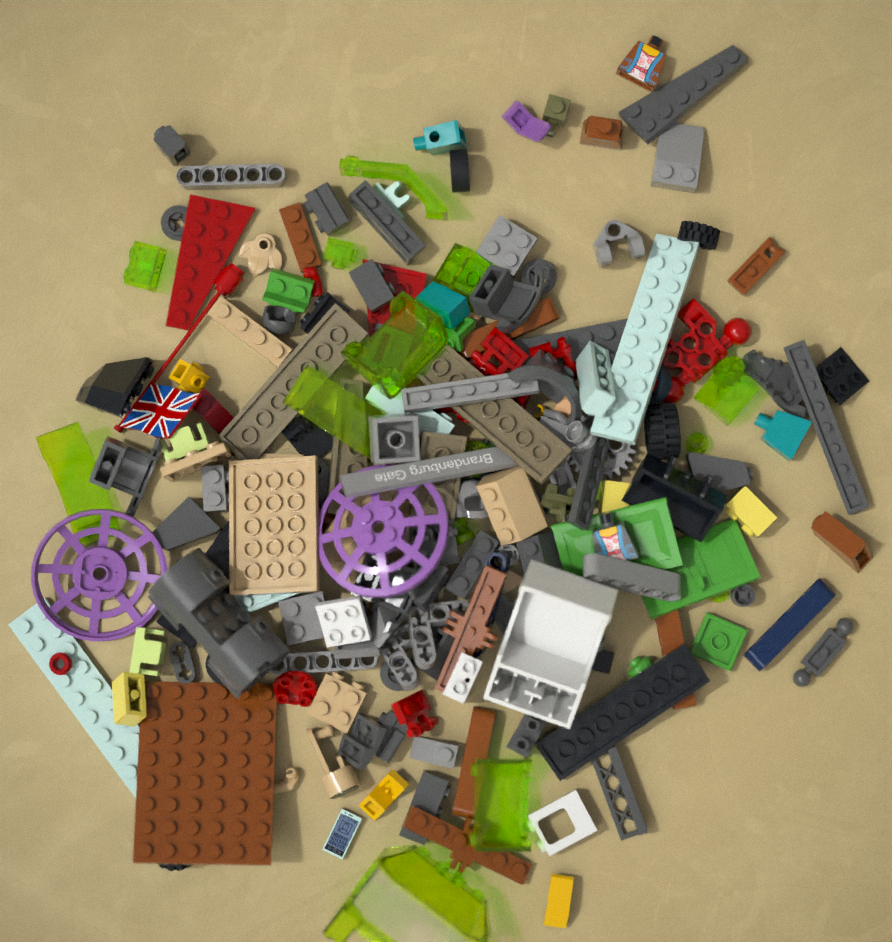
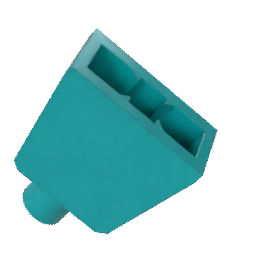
(450, 136)
(783, 432)

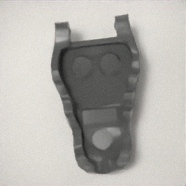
(776, 380)

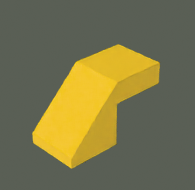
(383, 794)
(558, 900)

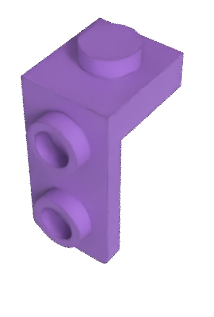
(524, 123)

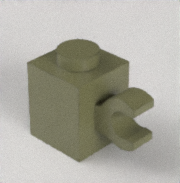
(555, 112)

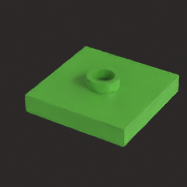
(718, 641)

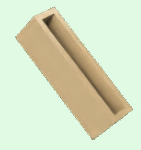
(249, 332)

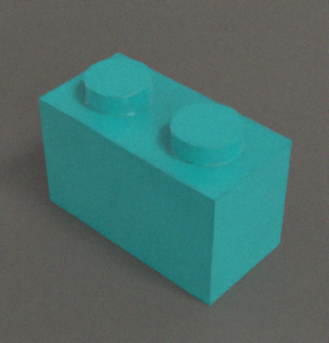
(446, 303)

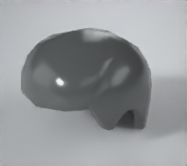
(278, 319)

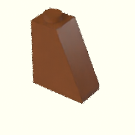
(842, 541)

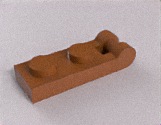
(755, 267)

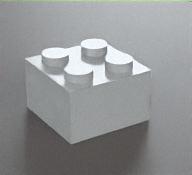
(506, 245)
(394, 438)
(301, 618)

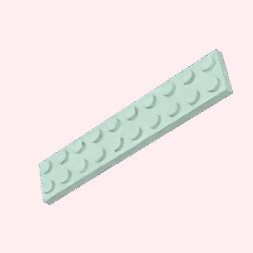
(646, 337)
(82, 690)

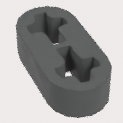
(177, 664)

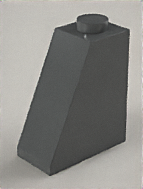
(725, 473)
(185, 526)

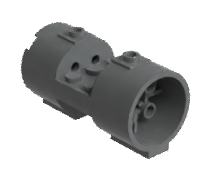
(196, 598)

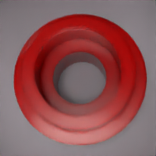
(53, 663)

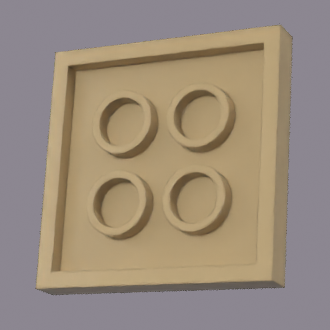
(194, 460)

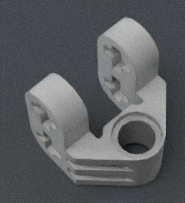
(633, 240)

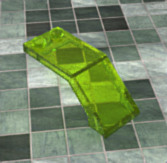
(353, 167)
(332, 409)
(71, 467)

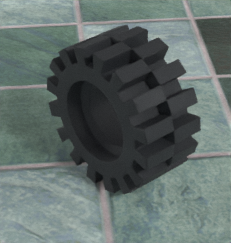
(694, 231)

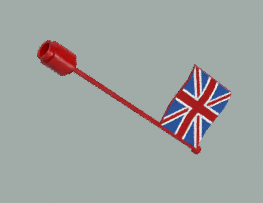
(162, 407)

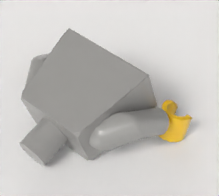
(556, 423)

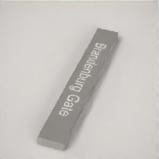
(425, 471)

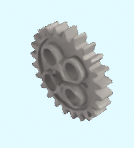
(612, 465)

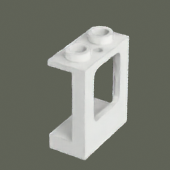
(465, 668)
(578, 814)

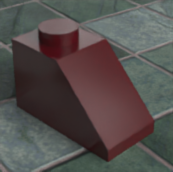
(212, 412)

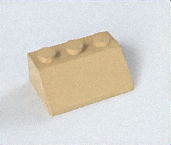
(512, 505)

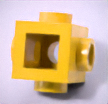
(189, 377)

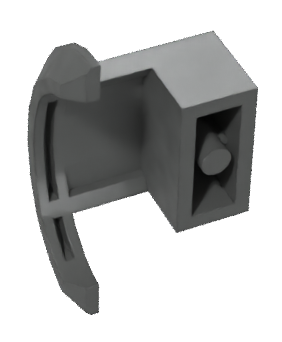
(507, 300)
(552, 379)
(125, 469)
(399, 603)

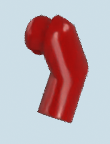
(313, 273)

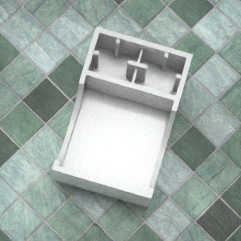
(550, 644)

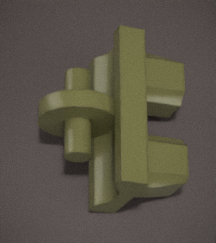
(557, 503)

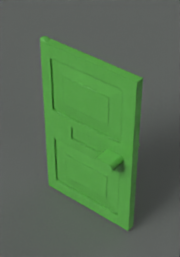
(648, 524)
(708, 568)

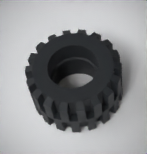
(662, 431)

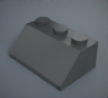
(539, 549)

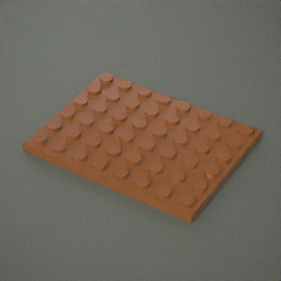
(205, 775)

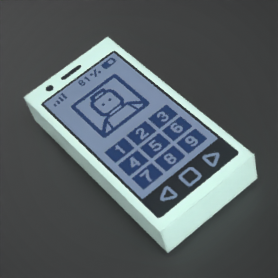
(342, 833)

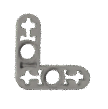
(427, 621)
(400, 645)

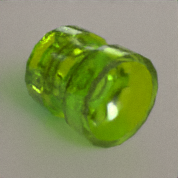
(463, 531)

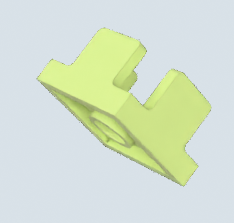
(185, 441)
(147, 651)

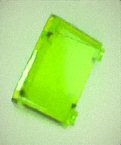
(399, 346)
(500, 804)

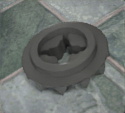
(168, 226)
(550, 275)
(391, 681)

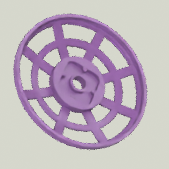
(385, 542)
(93, 587)

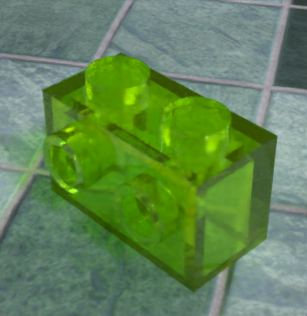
(144, 266)

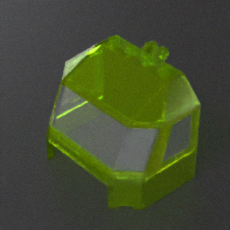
(411, 900)

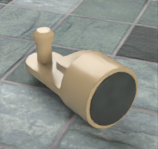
(339, 781)

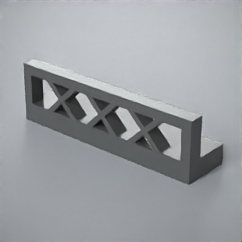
(386, 222)
(627, 792)

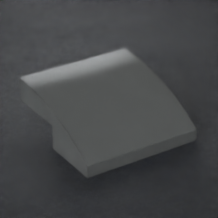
(427, 591)
(363, 741)

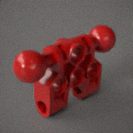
(693, 315)

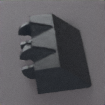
(690, 502)

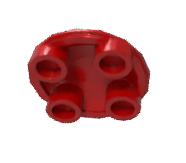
(295, 688)

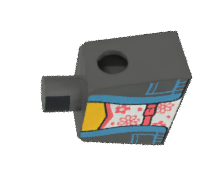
(614, 539)

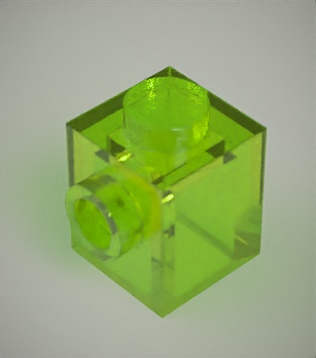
(339, 253)

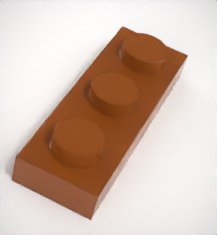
(300, 236)

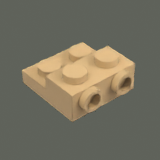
(337, 702)

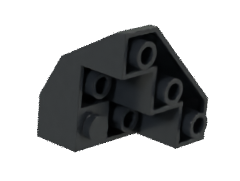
(115, 385)

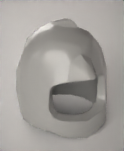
(469, 500)

